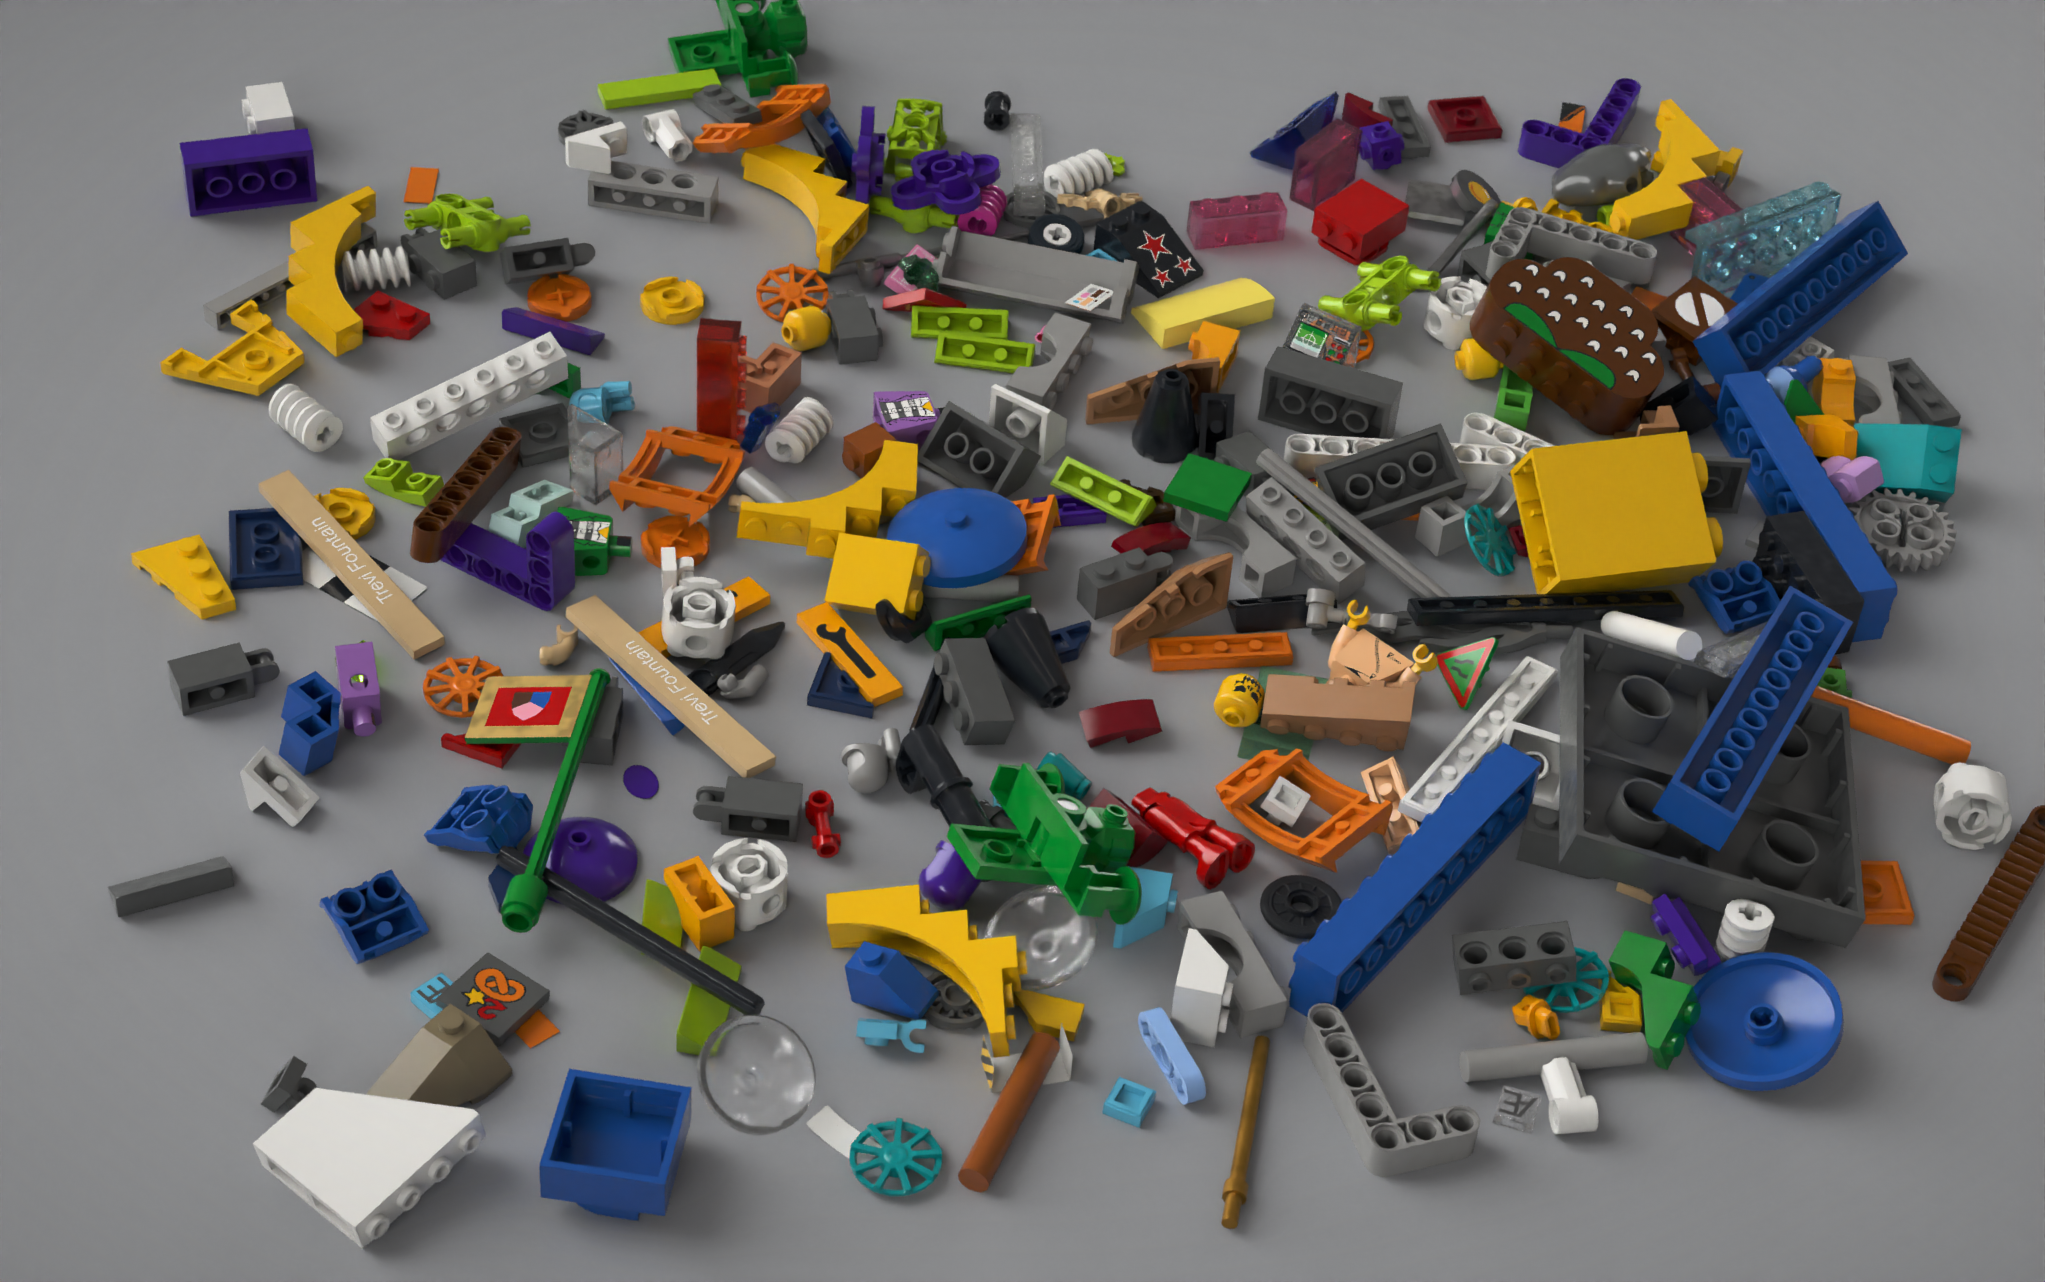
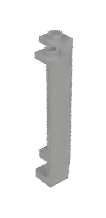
(1032, 274)

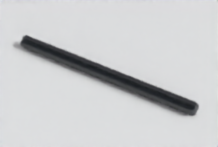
(638, 936)

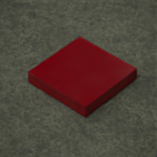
(1464, 119)

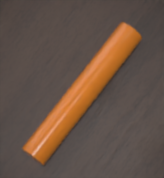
(1899, 729)

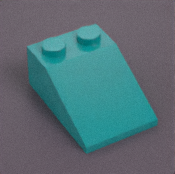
(1913, 457)

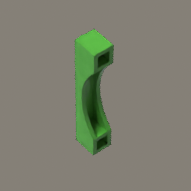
(1513, 400)

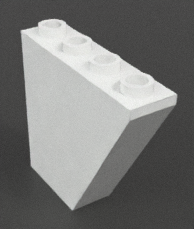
(366, 1155)

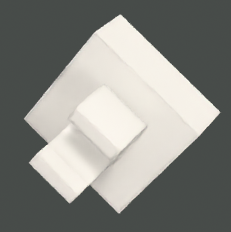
(672, 569)
(1284, 802)

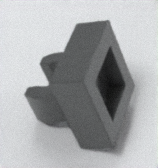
(286, 1085)

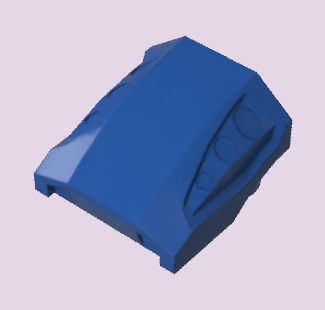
(1736, 596)
(483, 820)
(375, 917)

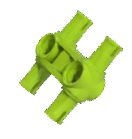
(912, 220)
(467, 222)
(1380, 292)

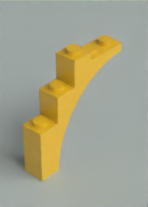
(849, 511)
(945, 940)

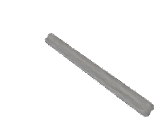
(1349, 525)

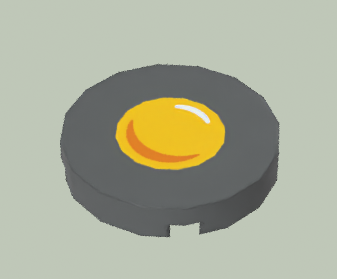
(1472, 192)

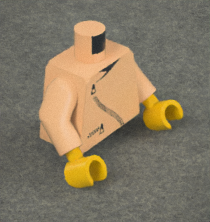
(1366, 658)

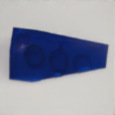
(1283, 146)

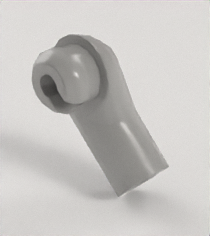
(745, 687)

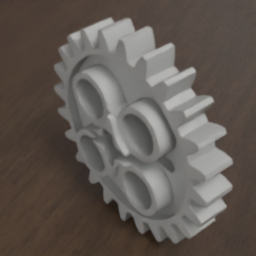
(1924, 531)

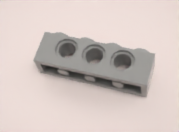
(655, 191)
(1317, 549)

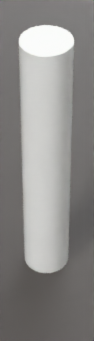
(1651, 634)

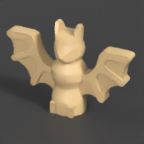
(1101, 200)

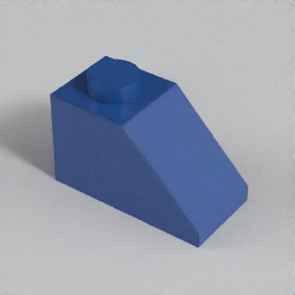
(888, 982)

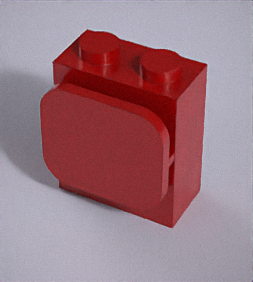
(1359, 222)

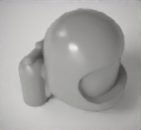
(871, 763)

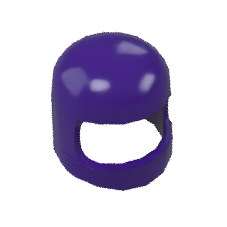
(947, 879)

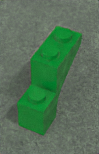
(1667, 1003)

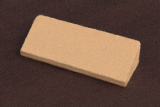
(1389, 783)

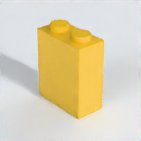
(876, 570)

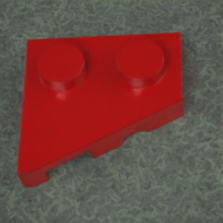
(391, 317)

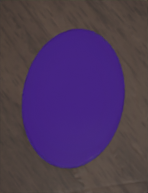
(640, 781)

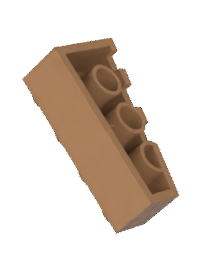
(1339, 710)

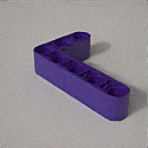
(1558, 145)
(537, 575)

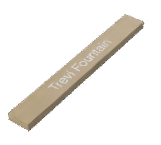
(352, 564)
(671, 687)

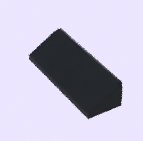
(1269, 613)

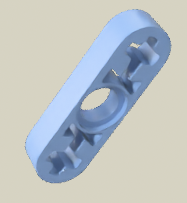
(1171, 1055)

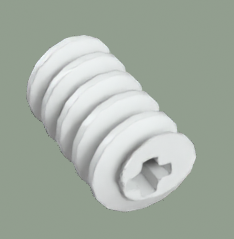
(1078, 173)
(375, 268)
(304, 418)
(799, 431)
(1743, 929)

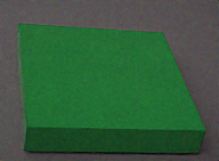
(1207, 487)

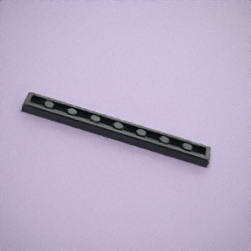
(1542, 607)

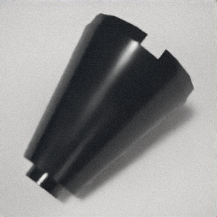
(1166, 420)
(1029, 657)

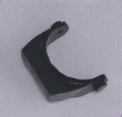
(899, 627)

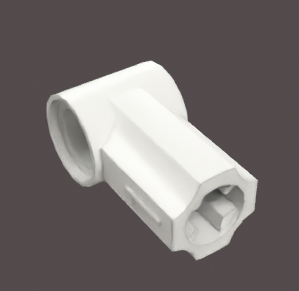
(667, 132)
(1568, 1105)

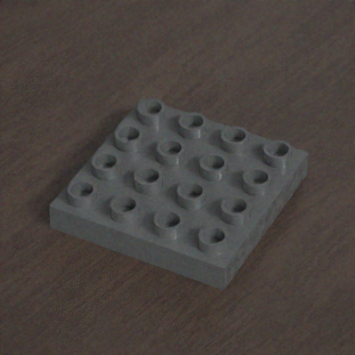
(1623, 737)

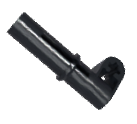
(928, 764)

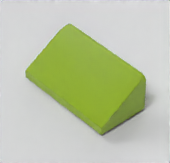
(661, 913)

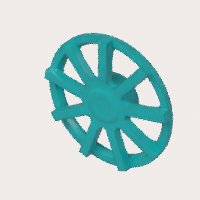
(1489, 540)
(1569, 989)
(895, 1157)

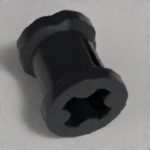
(997, 107)

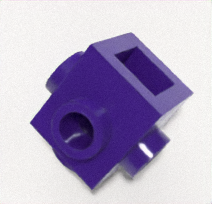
(1381, 146)

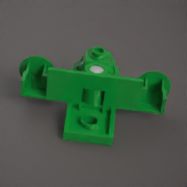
(746, 44)
(1055, 843)

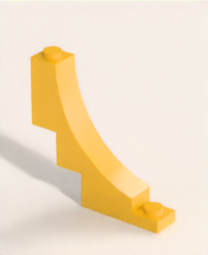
(823, 199)
(1663, 204)
(320, 247)

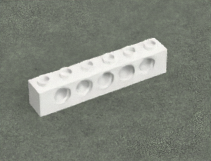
(469, 397)

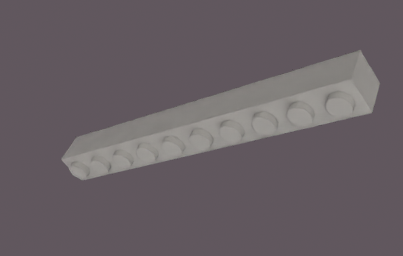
(269, 285)

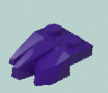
(1689, 942)

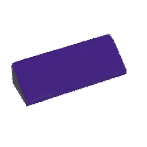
(566, 334)

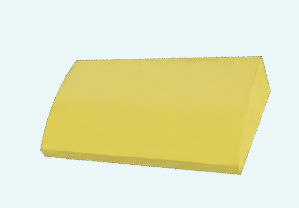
(1224, 304)

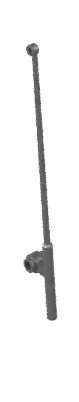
(872, 268)

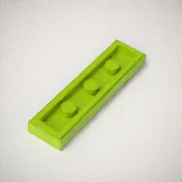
(655, 88)

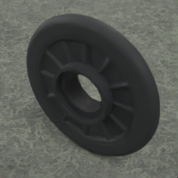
(1283, 892)

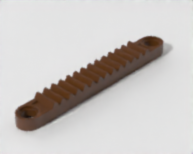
(1993, 910)

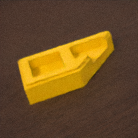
(1620, 1008)
(1048, 1012)

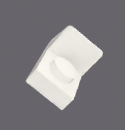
(596, 147)
(271, 781)

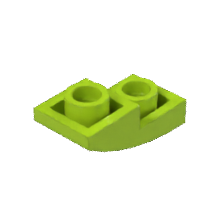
(400, 482)

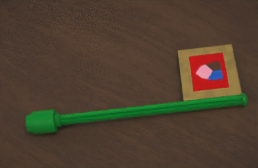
(538, 712)

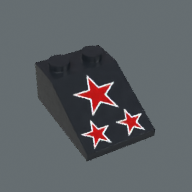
(1148, 238)

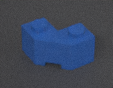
(310, 723)

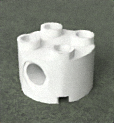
(1451, 310)
(698, 618)
(1972, 806)
(753, 880)

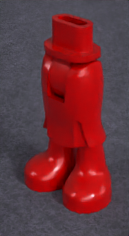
(1192, 833)

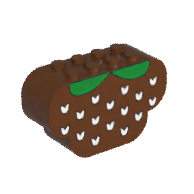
(1572, 339)

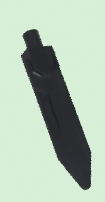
(737, 656)

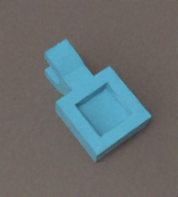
(879, 1031)

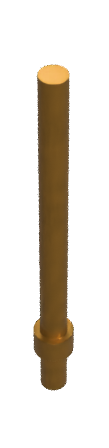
(1236, 1187)

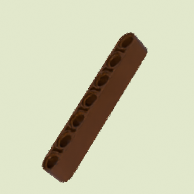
(465, 495)

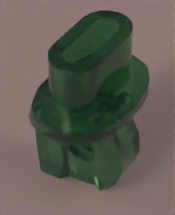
(919, 272)

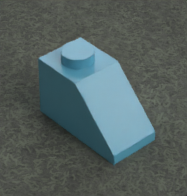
(1155, 903)

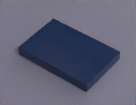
(263, 550)

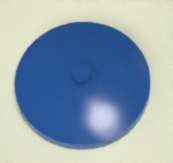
(967, 533)
(1765, 1021)

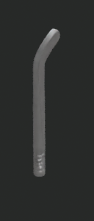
(1463, 237)

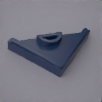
(837, 691)

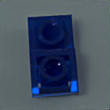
(759, 426)

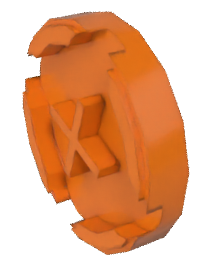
(560, 297)
(675, 532)

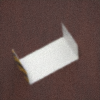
(1000, 1068)

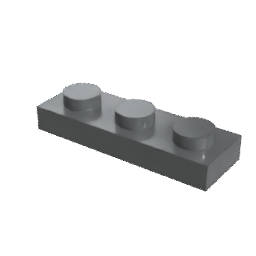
(726, 105)
(1407, 124)
(1922, 394)

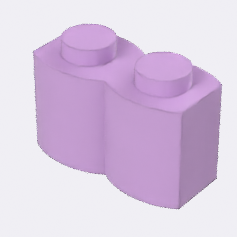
(1853, 477)

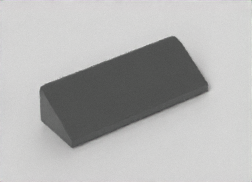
(171, 886)

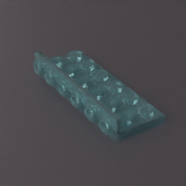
(1762, 236)

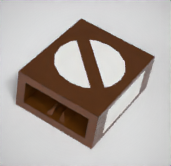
(1689, 314)

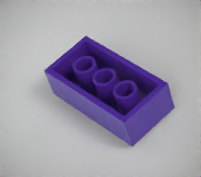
(248, 172)

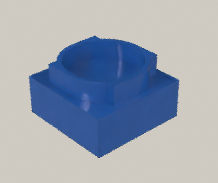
(615, 1144)

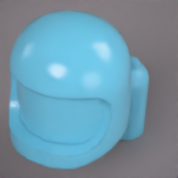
(604, 399)

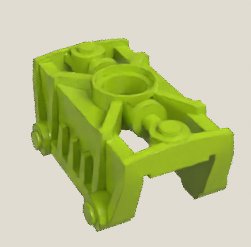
(930, 130)

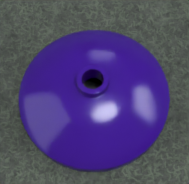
(591, 856)

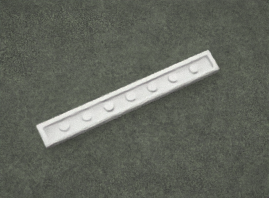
(1478, 737)

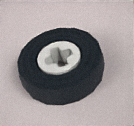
(1069, 232)

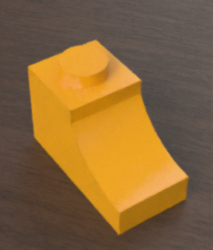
(1214, 342)
(1835, 389)
(1828, 435)
(702, 904)

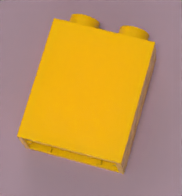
(1615, 514)

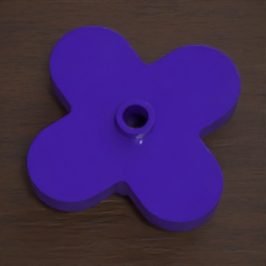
(869, 159)
(946, 180)

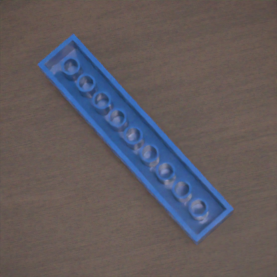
(1802, 295)
(1790, 479)
(1752, 719)
(1414, 882)

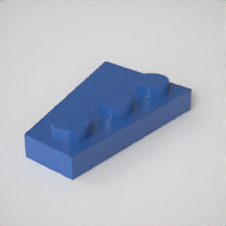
(837, 134)

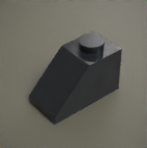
(1691, 405)
(1214, 422)

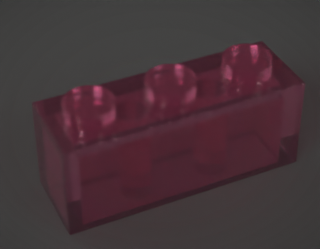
(1236, 220)

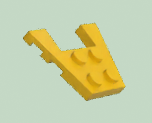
(246, 365)

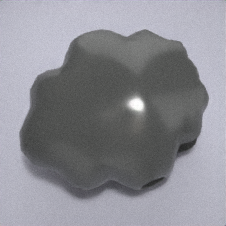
(1602, 175)

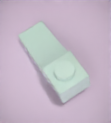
(527, 509)

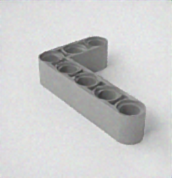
(1558, 238)
(1383, 1141)

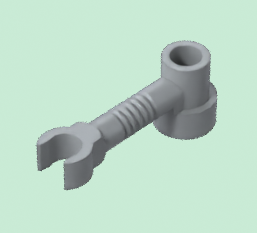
(1322, 610)

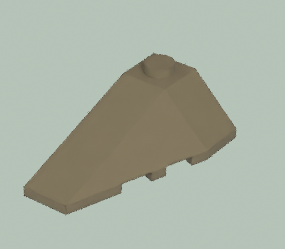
(445, 1063)

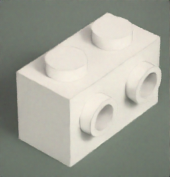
(267, 109)

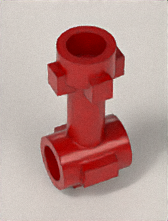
(818, 812)

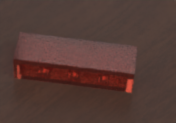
(720, 378)

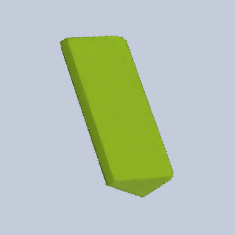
(929, 320)
(983, 352)
(1103, 492)
(702, 1010)

